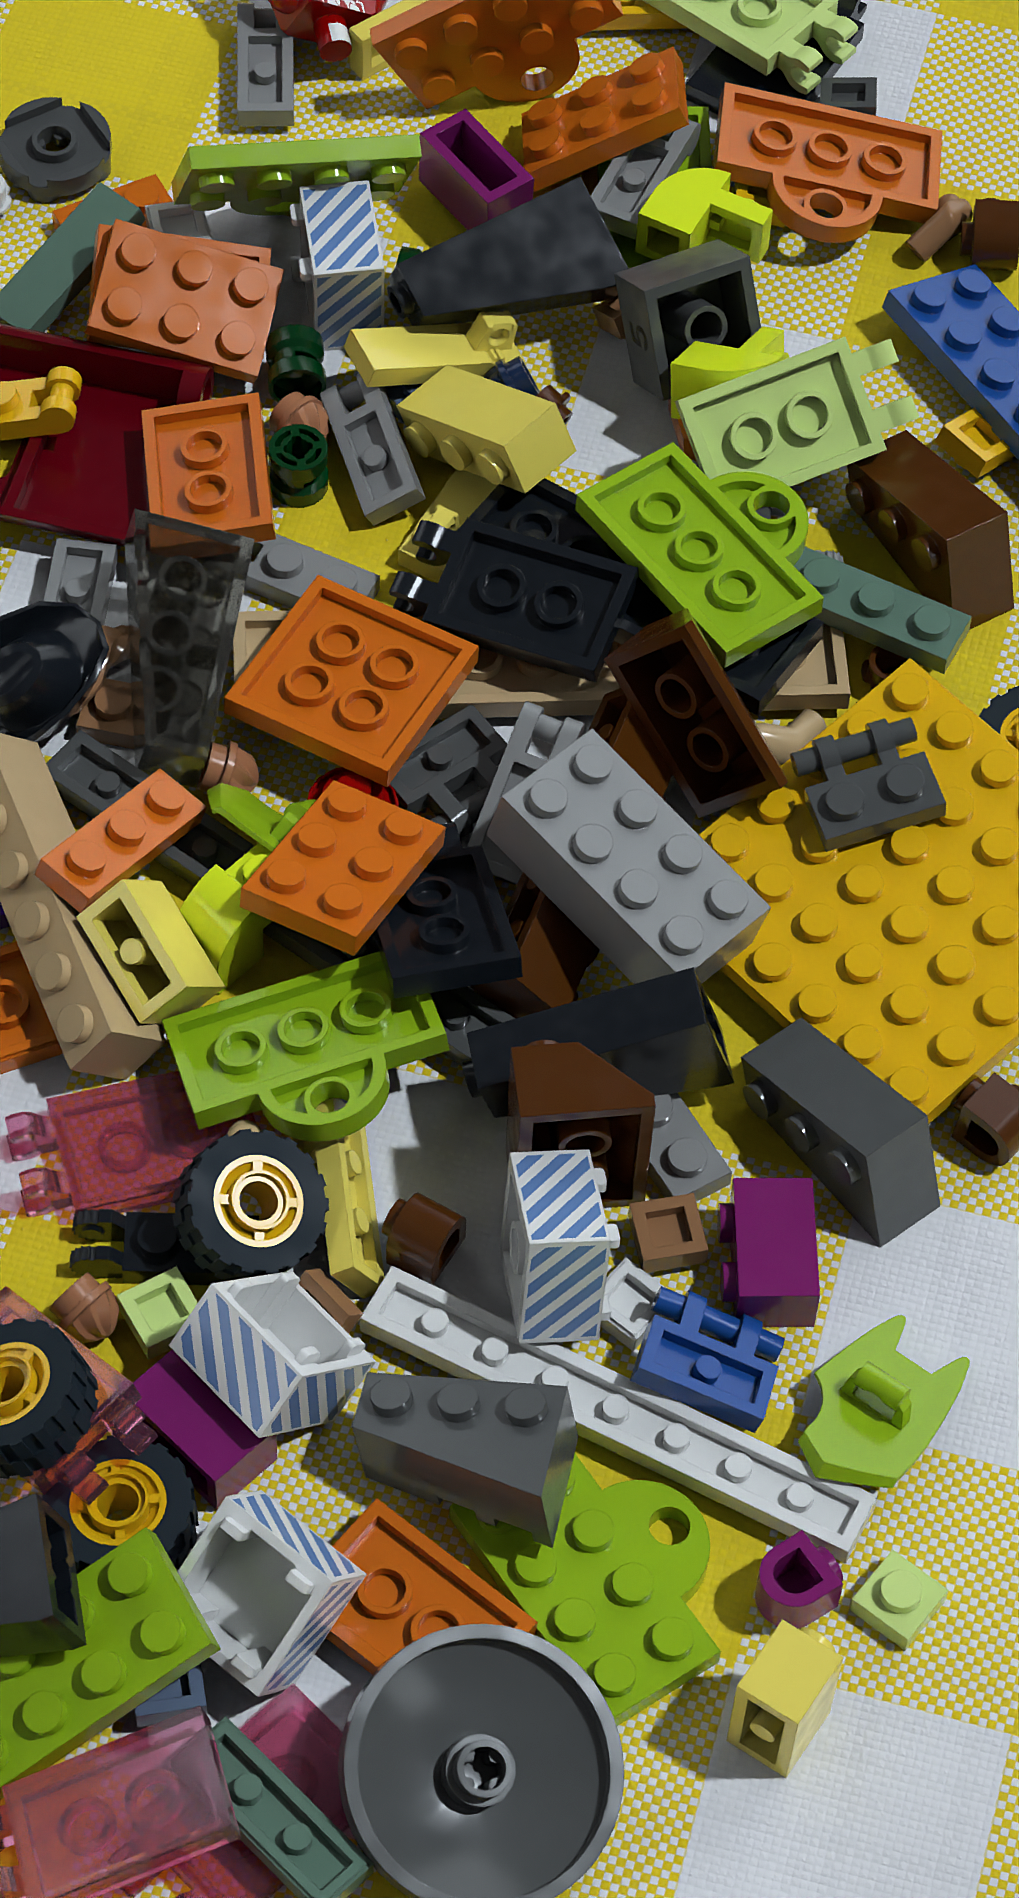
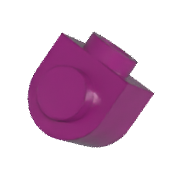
(798, 1582)

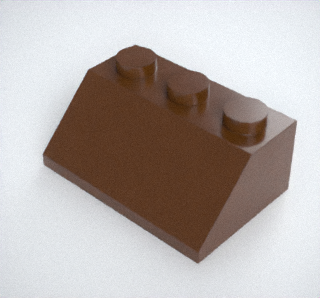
(695, 715)
(578, 1101)

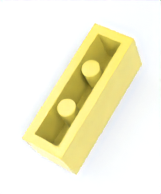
(486, 428)

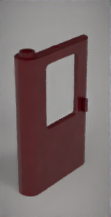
(96, 472)

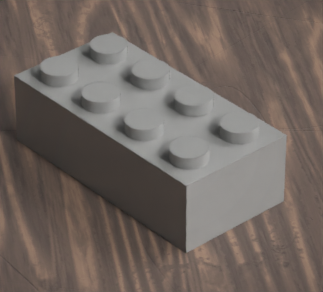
(625, 865)

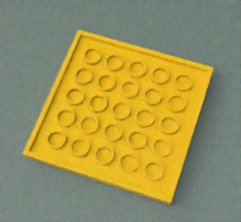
(905, 936)

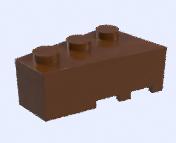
(936, 527)

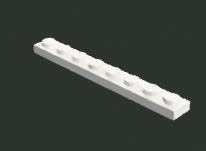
(623, 1414)

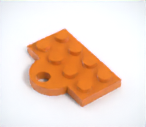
(489, 45)
(827, 161)

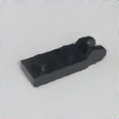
(149, 1247)

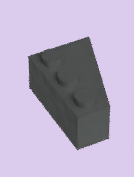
(845, 1128)
(471, 1443)

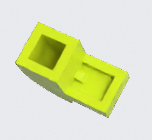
(697, 209)
(710, 364)
(224, 929)

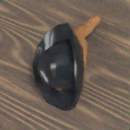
(53, 665)

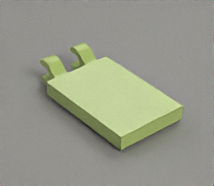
(770, 33)
(794, 415)

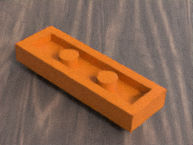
(120, 840)

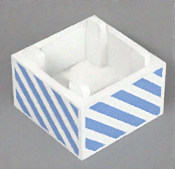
(339, 260)
(556, 1246)
(272, 1353)
(266, 1590)

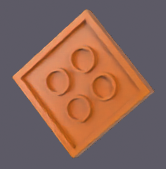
(351, 680)

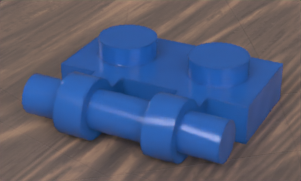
(702, 1370)

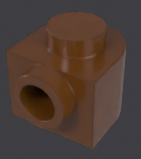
(993, 235)
(989, 1119)
(422, 1236)

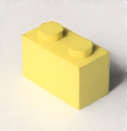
(150, 950)
(785, 1697)

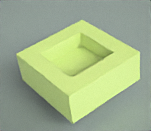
(157, 1310)
(898, 1600)

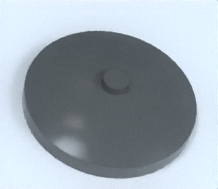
(481, 1767)

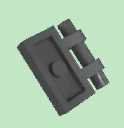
(444, 761)
(874, 799)

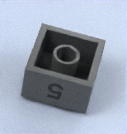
(682, 300)

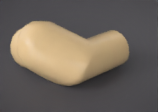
(795, 736)

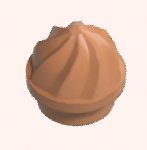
(299, 409)
(229, 766)
(87, 1310)

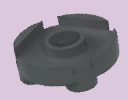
(55, 173)

